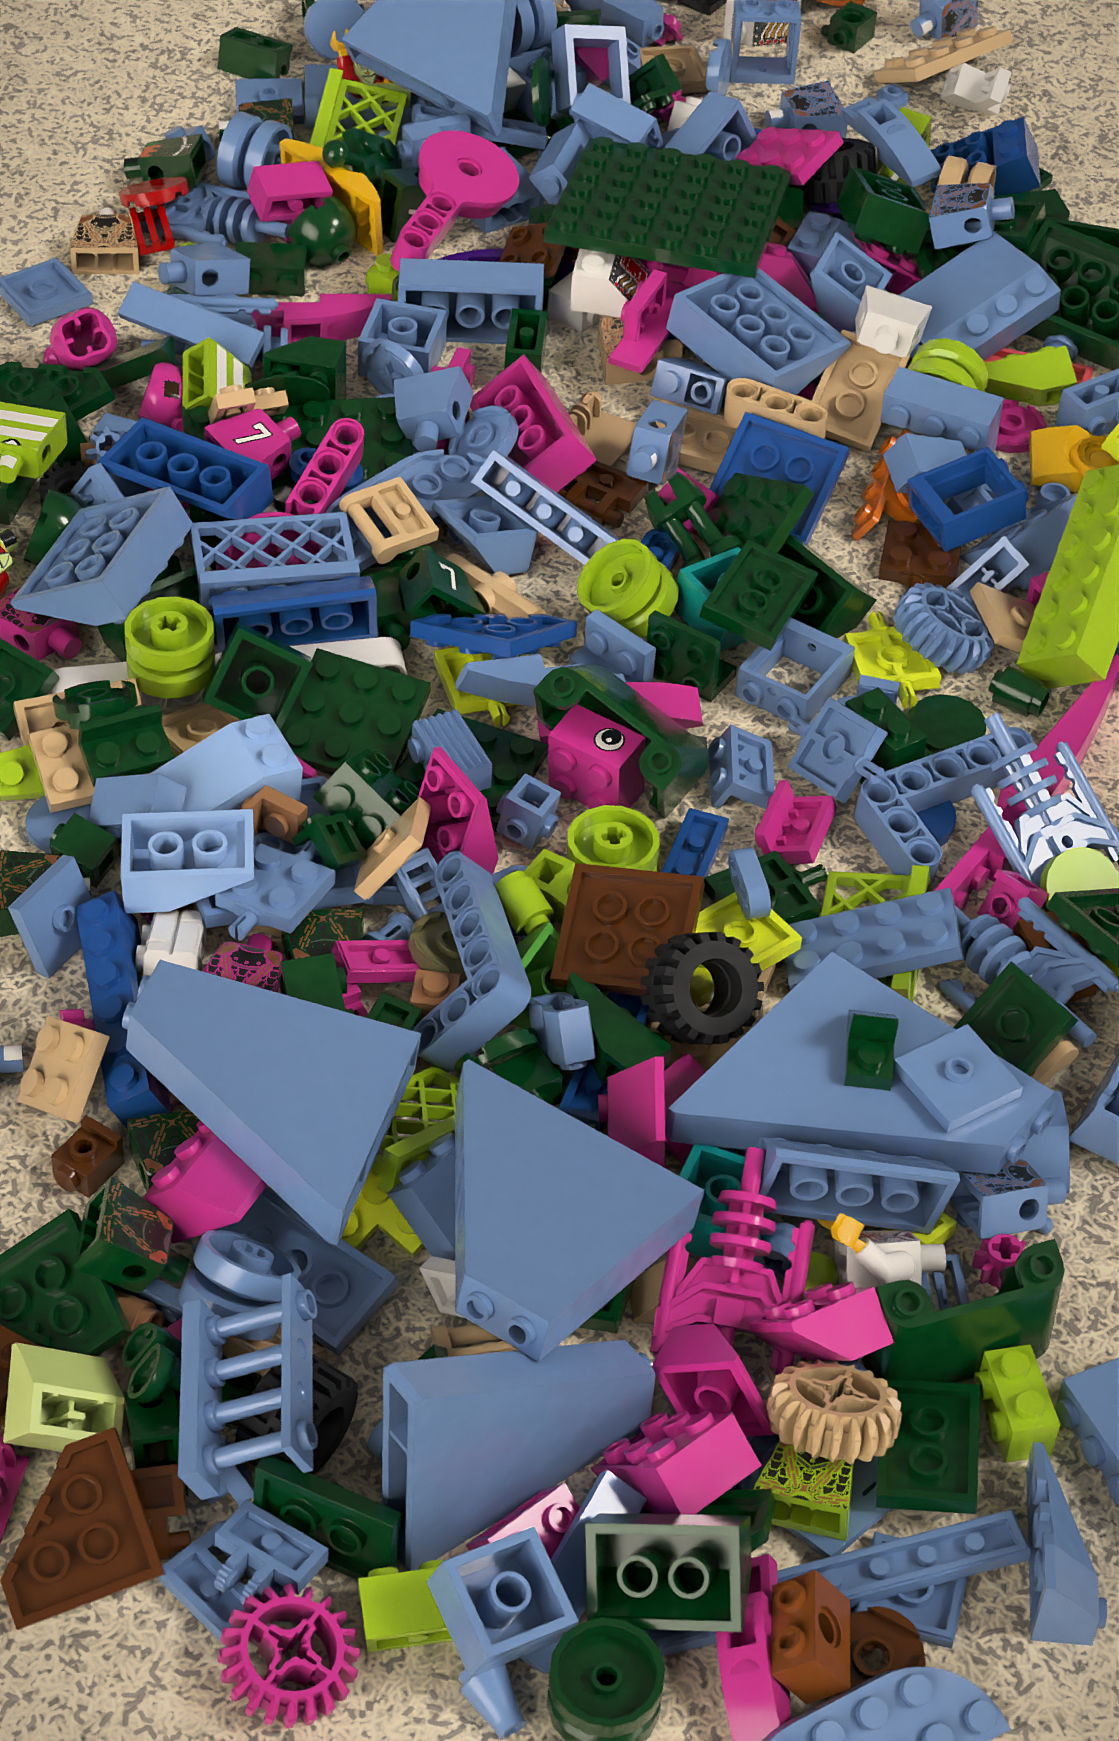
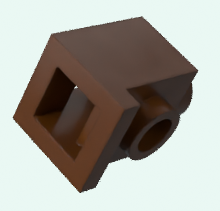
(88, 1158)

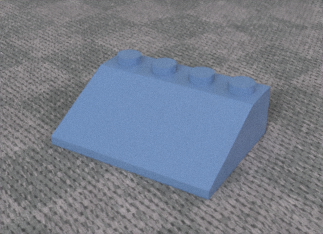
(986, 296)
(755, 331)
(106, 559)

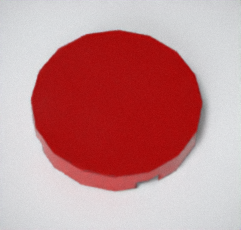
(153, 191)

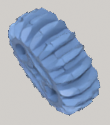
(943, 628)

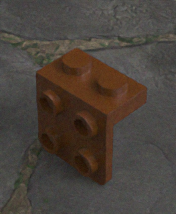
(528, 246)

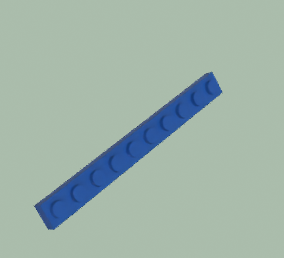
(690, 855)

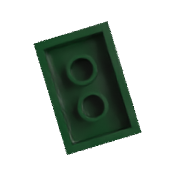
(883, 211)

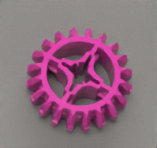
(303, 1669)

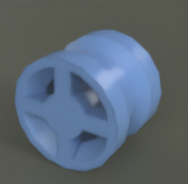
(780, 1250)

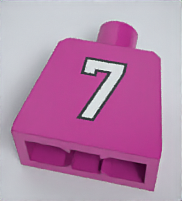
(257, 438)

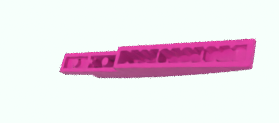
(1077, 729)

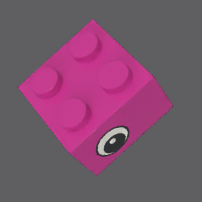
(595, 760)

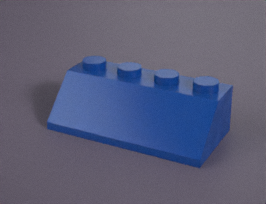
(192, 468)
(301, 612)

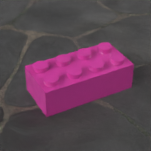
(547, 436)

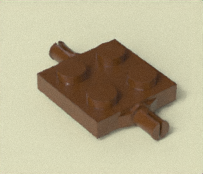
(916, 557)

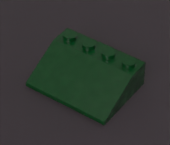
(1089, 293)

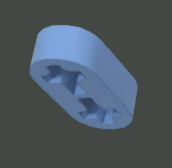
(749, 883)

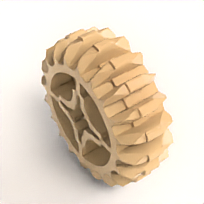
(834, 1411)

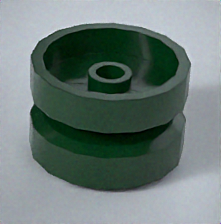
(605, 1682)

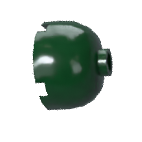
(326, 232)
(54, 517)

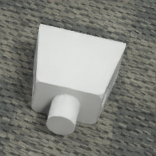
(890, 322)

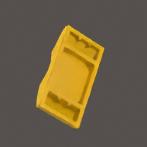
(349, 187)
(1065, 455)

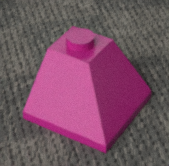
(788, 273)
(706, 1374)

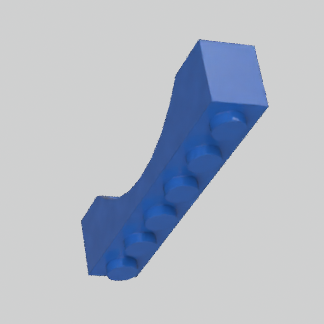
(109, 954)

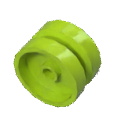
(951, 362)
(627, 585)
(170, 647)
(613, 839)

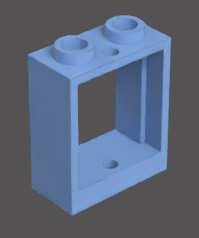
(571, 36)
(765, 69)
(614, 118)
(830, 658)

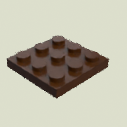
(618, 921)

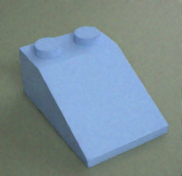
(236, 766)
(183, 857)

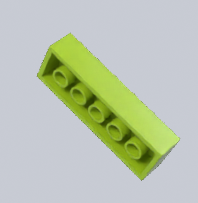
(1078, 609)

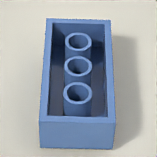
(473, 293)

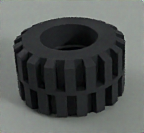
(829, 179)
(734, 988)
(333, 1410)

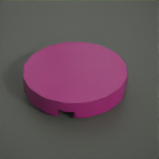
(1015, 436)

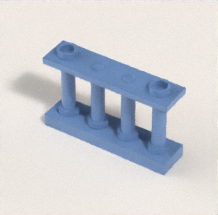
(205, 1373)

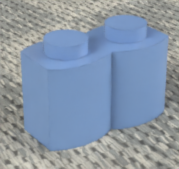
(563, 1029)

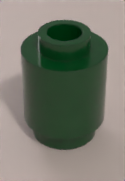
(1019, 692)

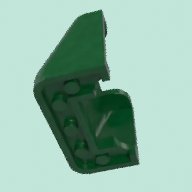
(672, 755)
(952, 1341)

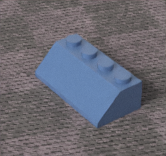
(860, 1184)

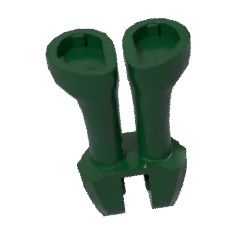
(687, 506)
(157, 1365)

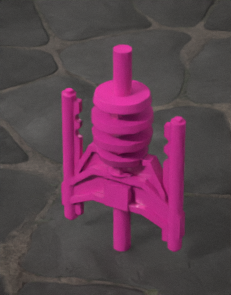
(733, 1287)

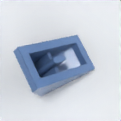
(995, 568)

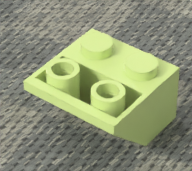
(59, 1398)

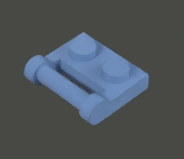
(191, 1581)

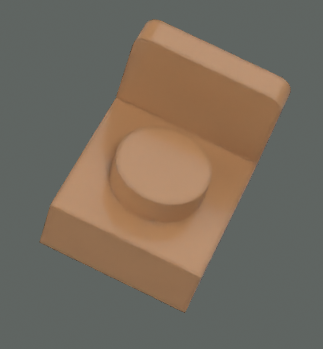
(276, 813)

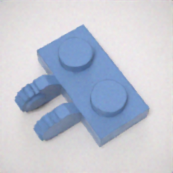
(270, 1548)

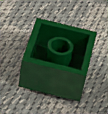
(256, 676)

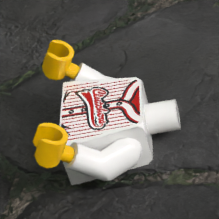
(880, 1256)

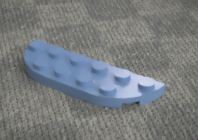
(429, 477)
(901, 1707)

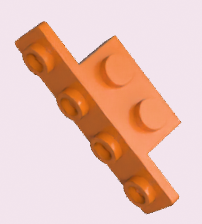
(882, 496)

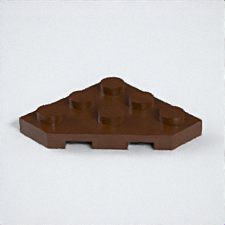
(82, 1536)

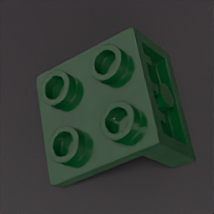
(687, 656)

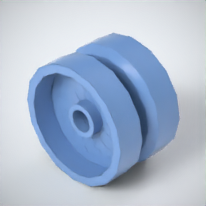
(533, 25)
(248, 144)
(237, 1276)

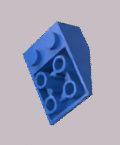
(1005, 146)

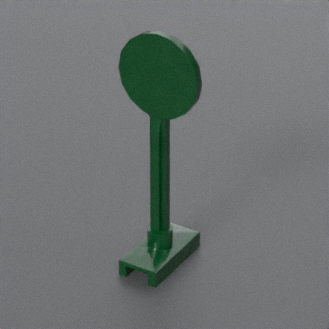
(543, 70)

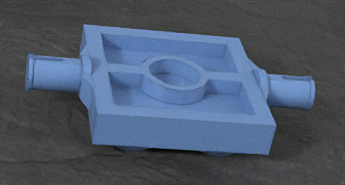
(837, 749)
(281, 891)

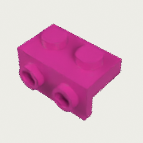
(794, 824)

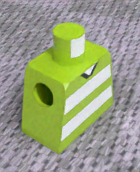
(207, 370)
(29, 440)

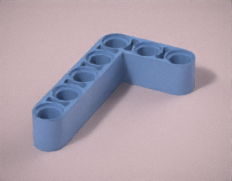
(889, 808)
(494, 971)

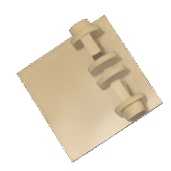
(603, 432)

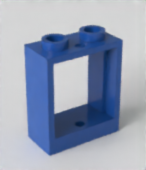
(933, 487)

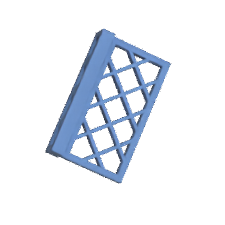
(276, 573)

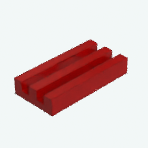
(148, 216)

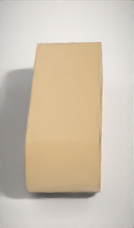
(773, 404)

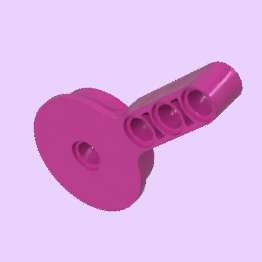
(450, 192)
(313, 486)

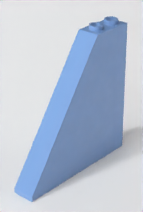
(441, 51)
(791, 1077)
(276, 1080)
(550, 1214)
(496, 1428)

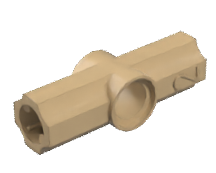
(495, 591)

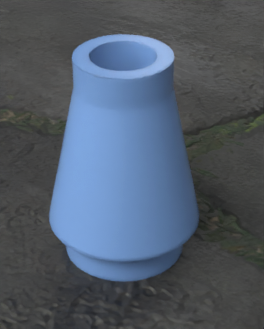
(494, 1699)

